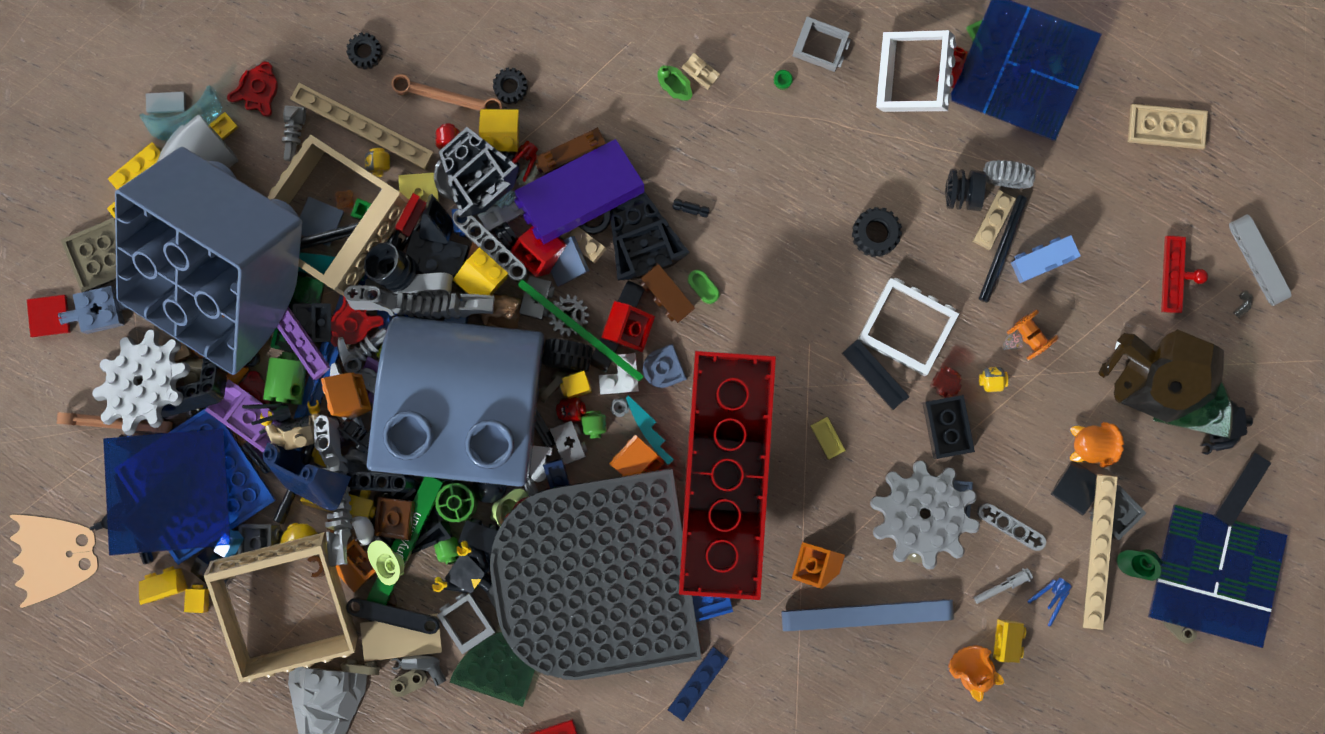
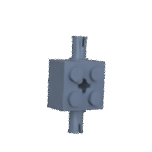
(86, 306)

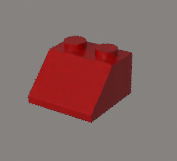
(628, 326)

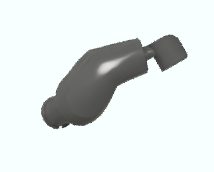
(424, 663)

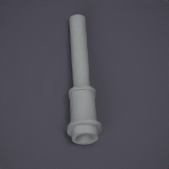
(1012, 581)

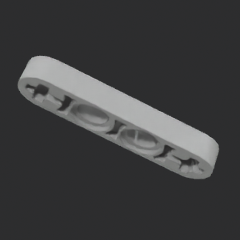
(1012, 525)

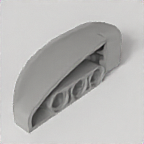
(201, 140)

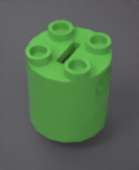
(285, 379)
(456, 502)

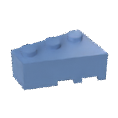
(1045, 258)

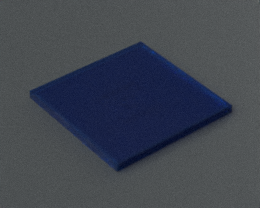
(166, 492)

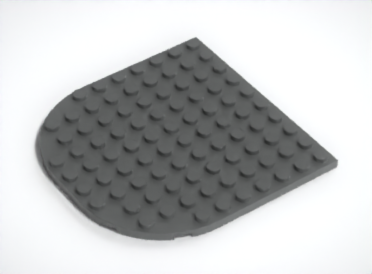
(594, 578)

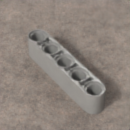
(495, 253)
(1260, 260)
(423, 285)

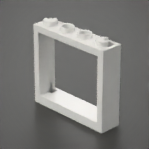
(887, 71)
(894, 354)

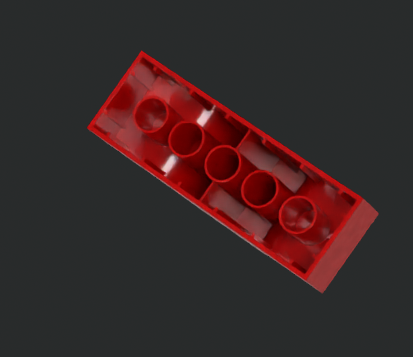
(727, 475)

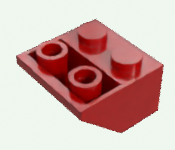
(535, 255)

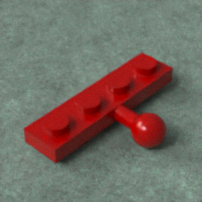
(1174, 274)

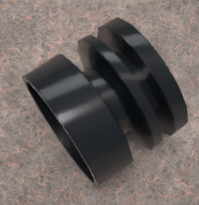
(962, 189)
(390, 267)

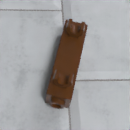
(569, 151)

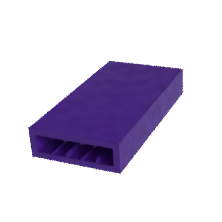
(578, 191)

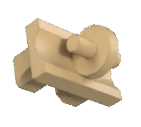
(700, 71)

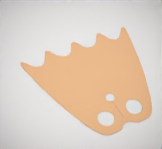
(45, 559)

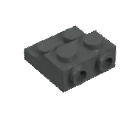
(1126, 513)
(259, 536)

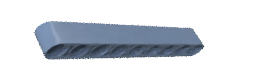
(867, 615)

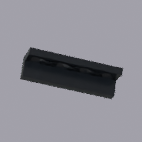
(875, 374)

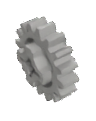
(574, 308)

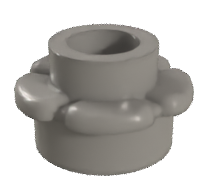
(619, 412)

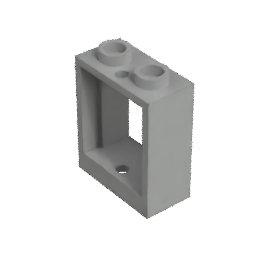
(829, 30)
(481, 614)

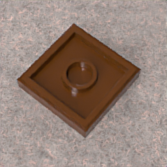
(394, 518)

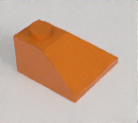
(817, 565)

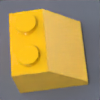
(500, 128)
(480, 274)
(161, 586)
(1009, 641)

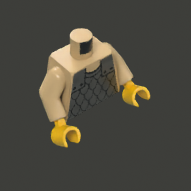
(294, 432)

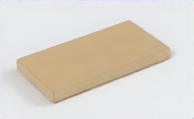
(1167, 126)
(389, 641)

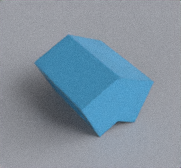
(230, 550)

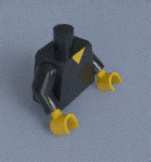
(467, 572)

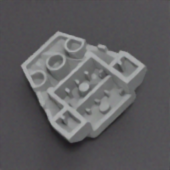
(325, 699)

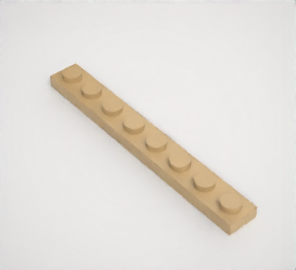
(362, 126)
(1099, 551)

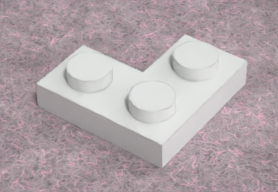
(622, 381)

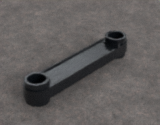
(393, 615)

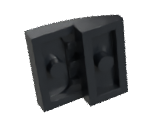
(315, 320)
(1076, 487)

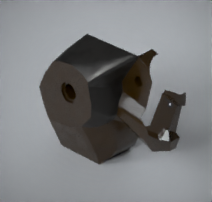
(1167, 381)

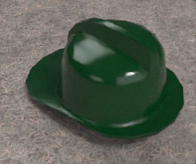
(1140, 564)

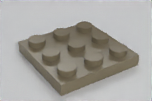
(93, 255)

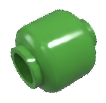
(594, 424)
(447, 550)

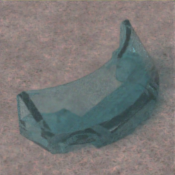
(207, 106)

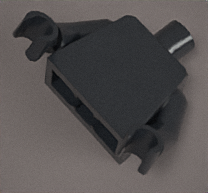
(1239, 428)

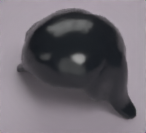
(488, 492)

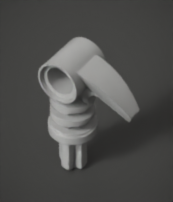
(293, 116)
(359, 353)

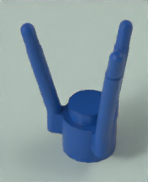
(1060, 589)

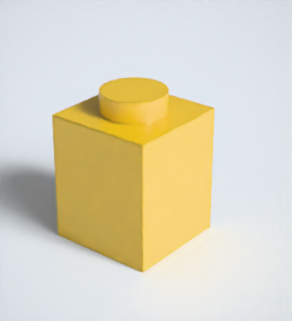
(196, 599)

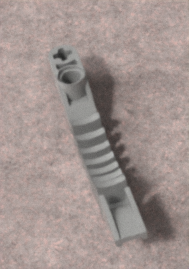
(360, 298)
(326, 432)

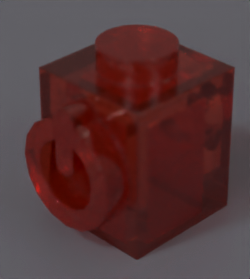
(946, 382)

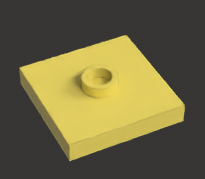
(419, 184)

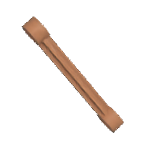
(442, 95)
(95, 421)

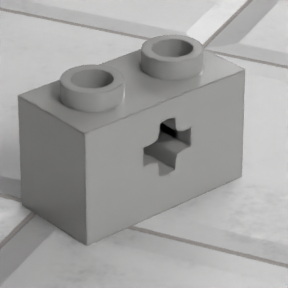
(529, 306)
(560, 437)

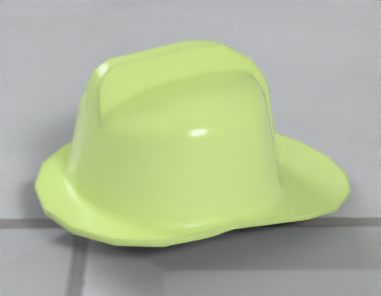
(506, 504)
(385, 562)

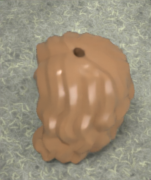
(505, 312)

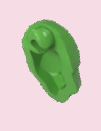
(674, 82)

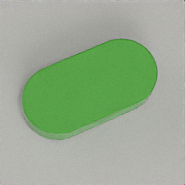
(703, 286)

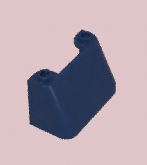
(308, 481)

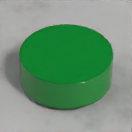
(783, 79)

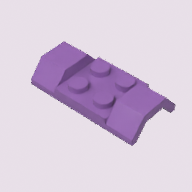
(231, 414)

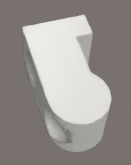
(539, 457)

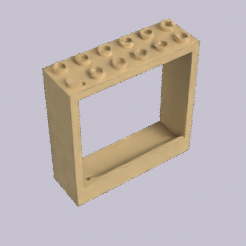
(373, 228)
(285, 660)

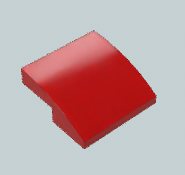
(410, 215)

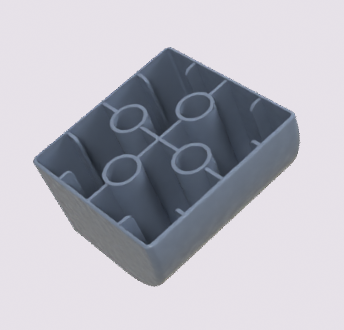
(202, 249)
(456, 401)

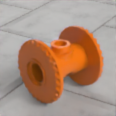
(1032, 335)

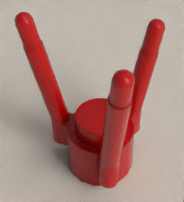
(526, 151)

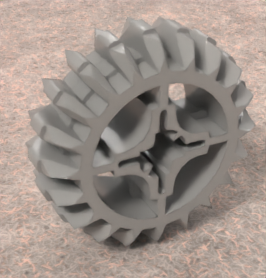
(1009, 174)

